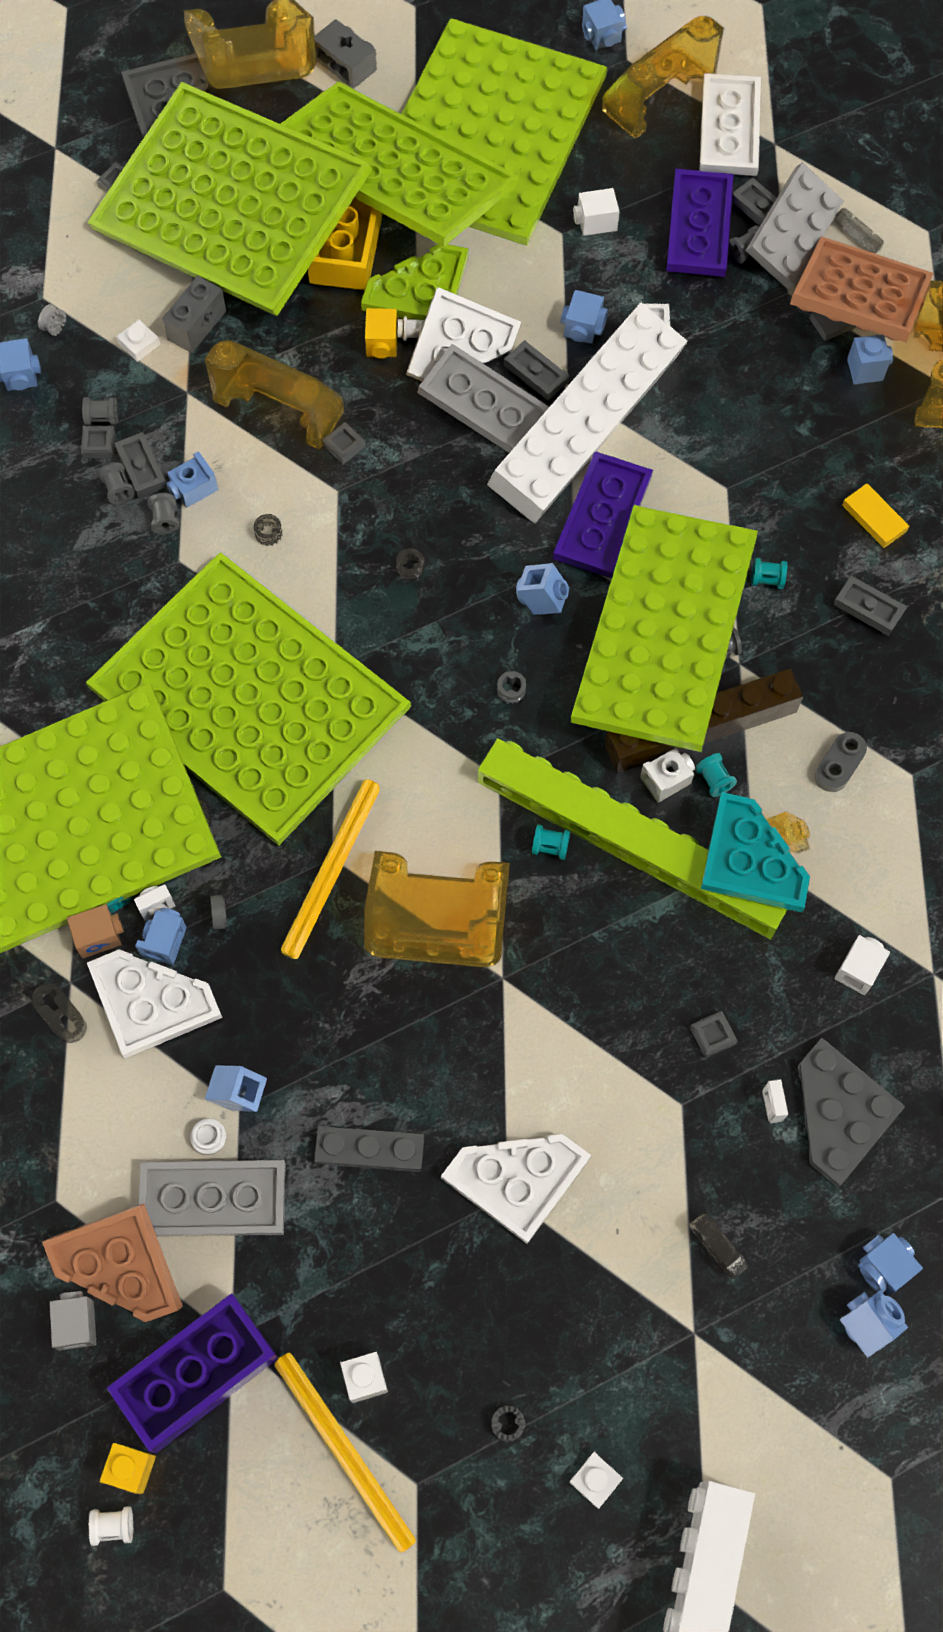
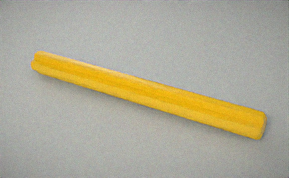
(330, 869)
(345, 1452)

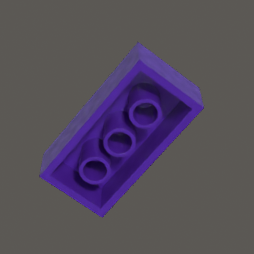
(192, 1373)

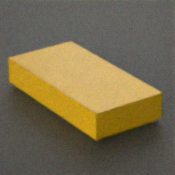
(875, 515)

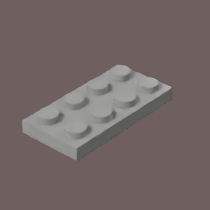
(794, 225)
(481, 398)
(214, 1197)

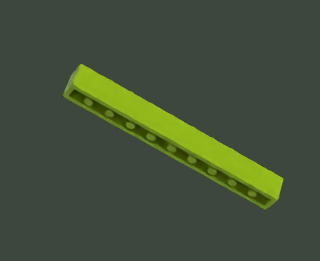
(615, 829)

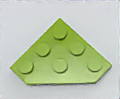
(414, 282)

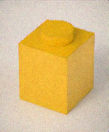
(381, 332)
(127, 1468)

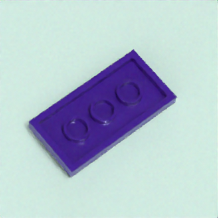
(700, 222)
(602, 514)

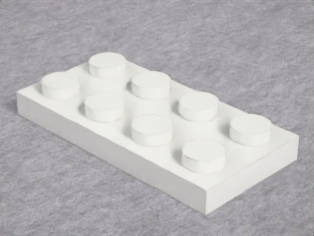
(730, 124)

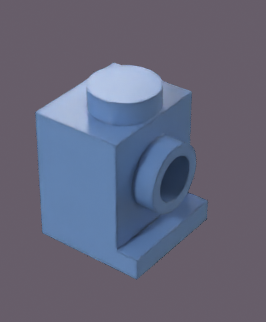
(192, 480)
(162, 936)

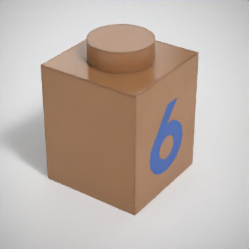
(95, 930)

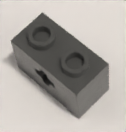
(345, 53)
(194, 314)

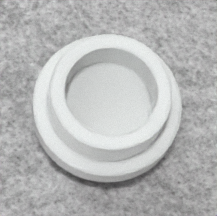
(208, 1136)

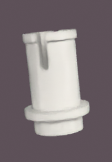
(409, 328)

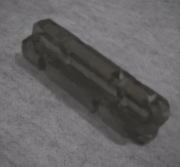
(858, 230)

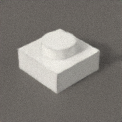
(138, 340)
(153, 899)
(596, 1480)

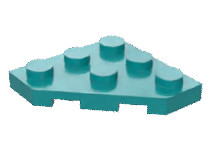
(752, 858)

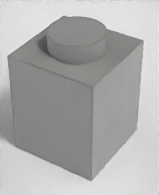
(72, 1321)

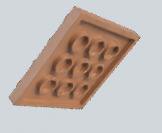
(862, 289)

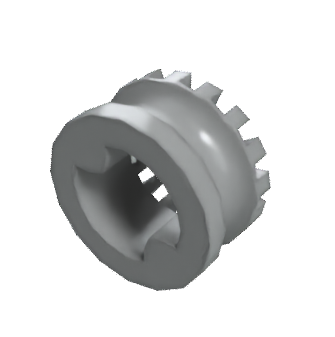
(51, 319)

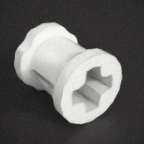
(111, 1526)

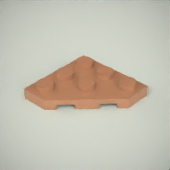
(117, 1263)

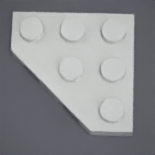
(466, 325)
(149, 1001)
(517, 1179)

